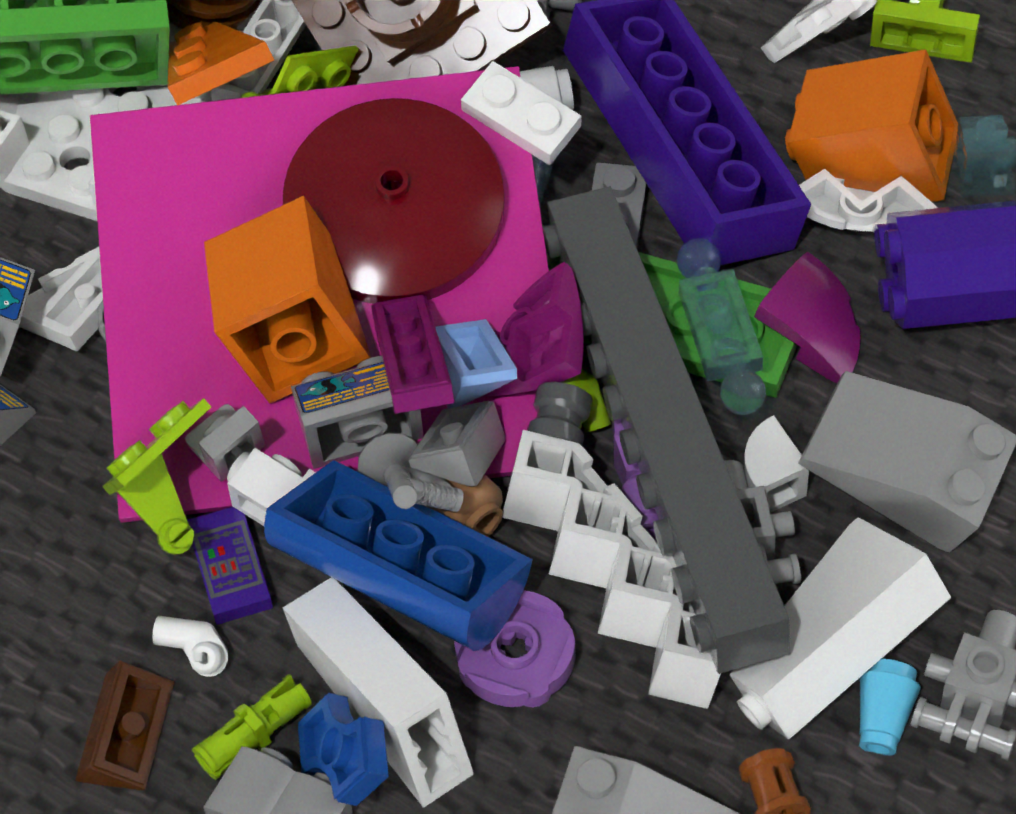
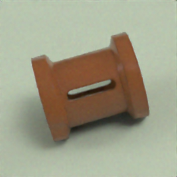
(773, 782)

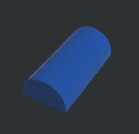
(400, 556)

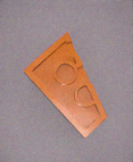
(211, 57)

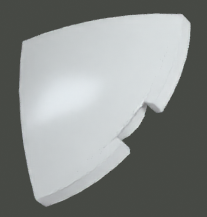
(856, 208)

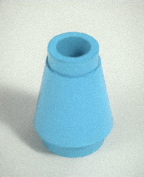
(885, 704)

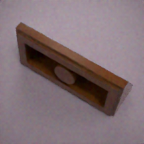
(125, 728)

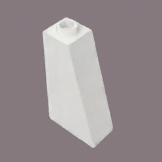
(840, 624)
(384, 685)

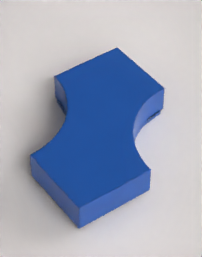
(343, 749)

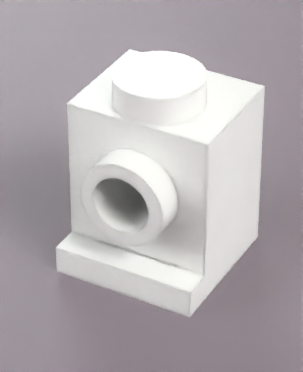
(261, 480)

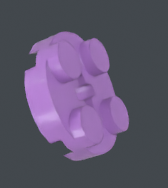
(530, 677)

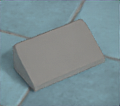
(460, 443)

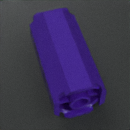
(948, 264)

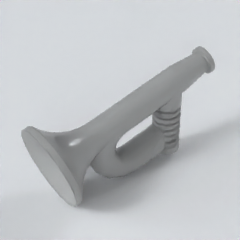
(387, 462)

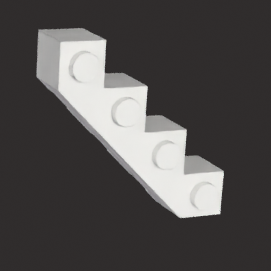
(609, 548)

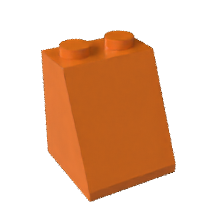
(876, 124)
(283, 299)

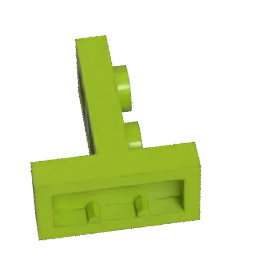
(924, 26)

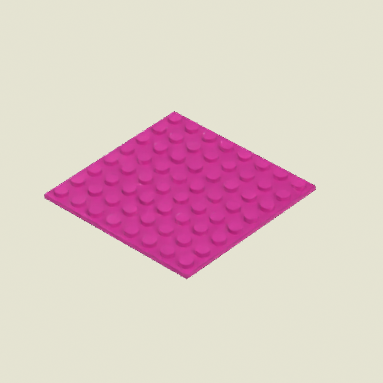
(206, 167)

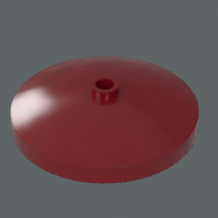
(402, 195)

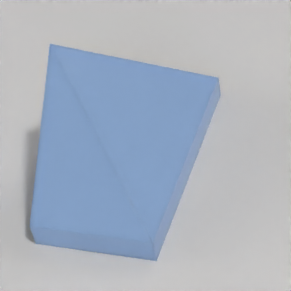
(474, 360)

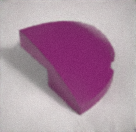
(815, 314)
(544, 333)

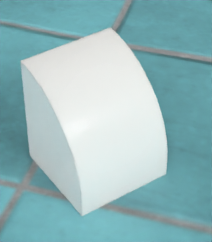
(773, 463)

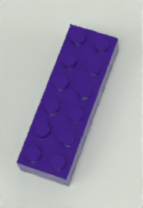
(685, 127)

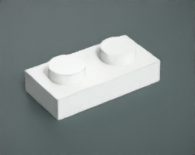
(521, 112)

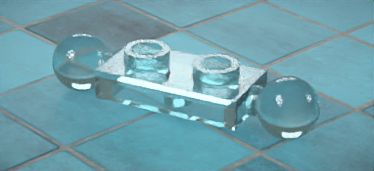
(721, 326)

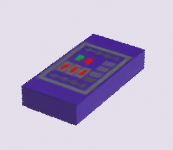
(229, 565)

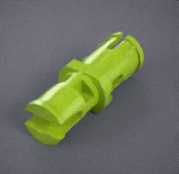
(251, 726)

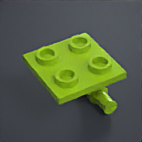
(146, 484)

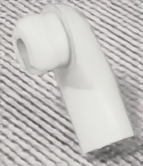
(197, 639)

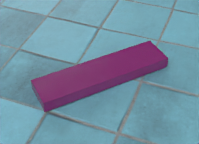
(411, 354)

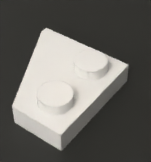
(67, 302)

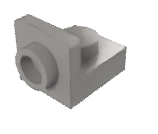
(224, 438)

